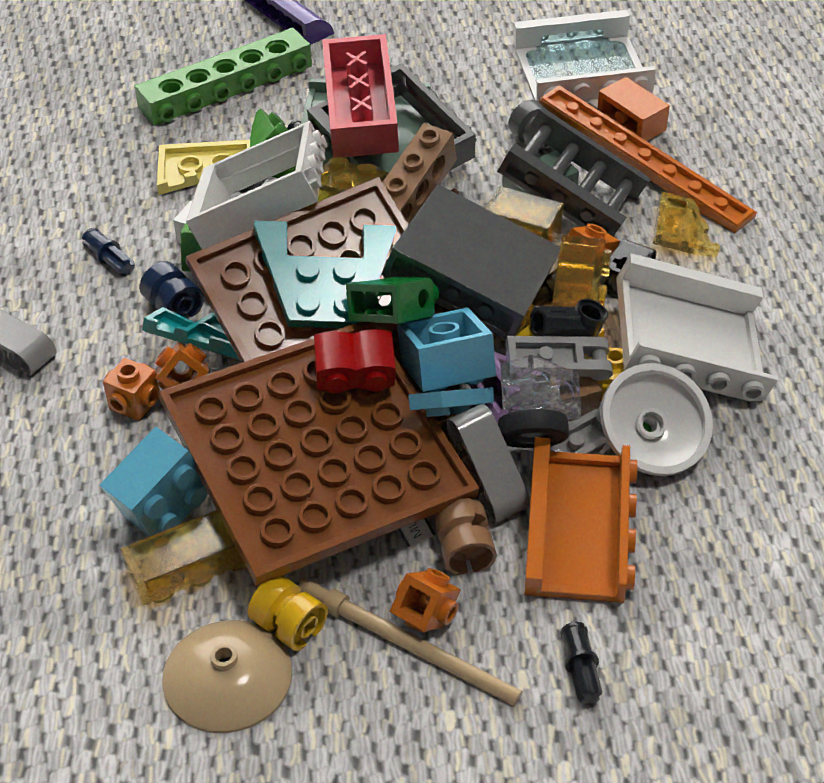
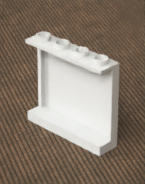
(693, 325)

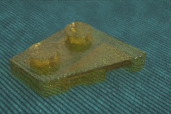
(682, 227)

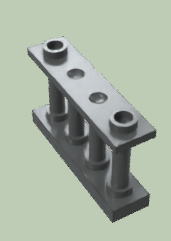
(550, 183)

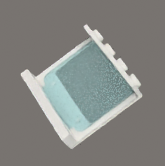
(578, 54)

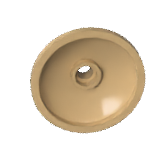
(229, 693)

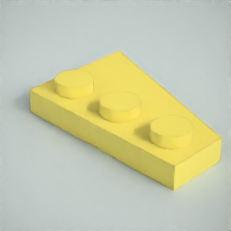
(183, 163)

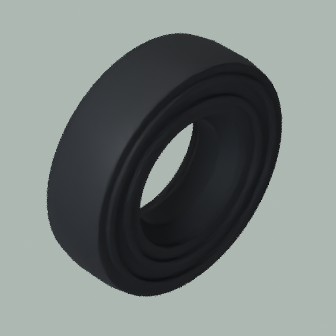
(522, 427)

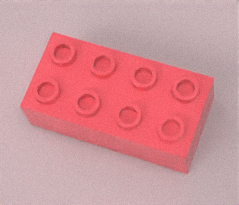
(360, 96)

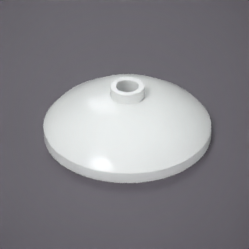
(672, 408)

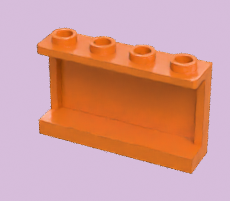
(581, 525)

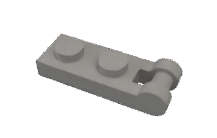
(565, 352)

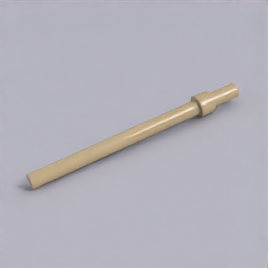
(339, 604)

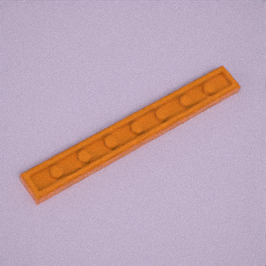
(648, 159)

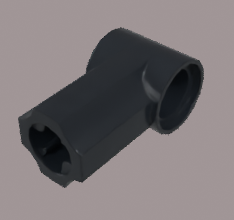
(577, 321)

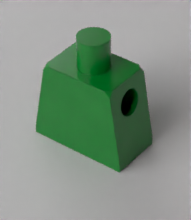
(410, 299)

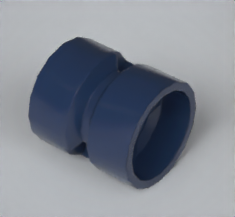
(169, 288)

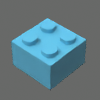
(447, 350)
(155, 484)

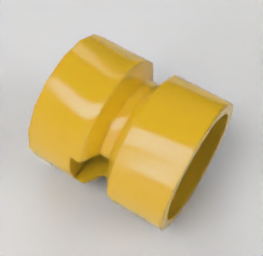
(285, 609)

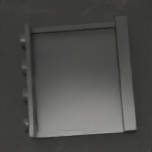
(474, 259)

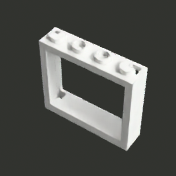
(217, 218)

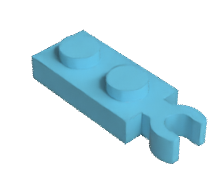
(450, 401)

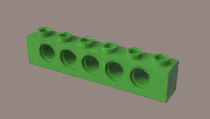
(223, 76)

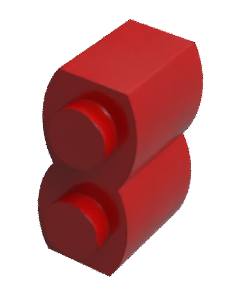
(354, 360)

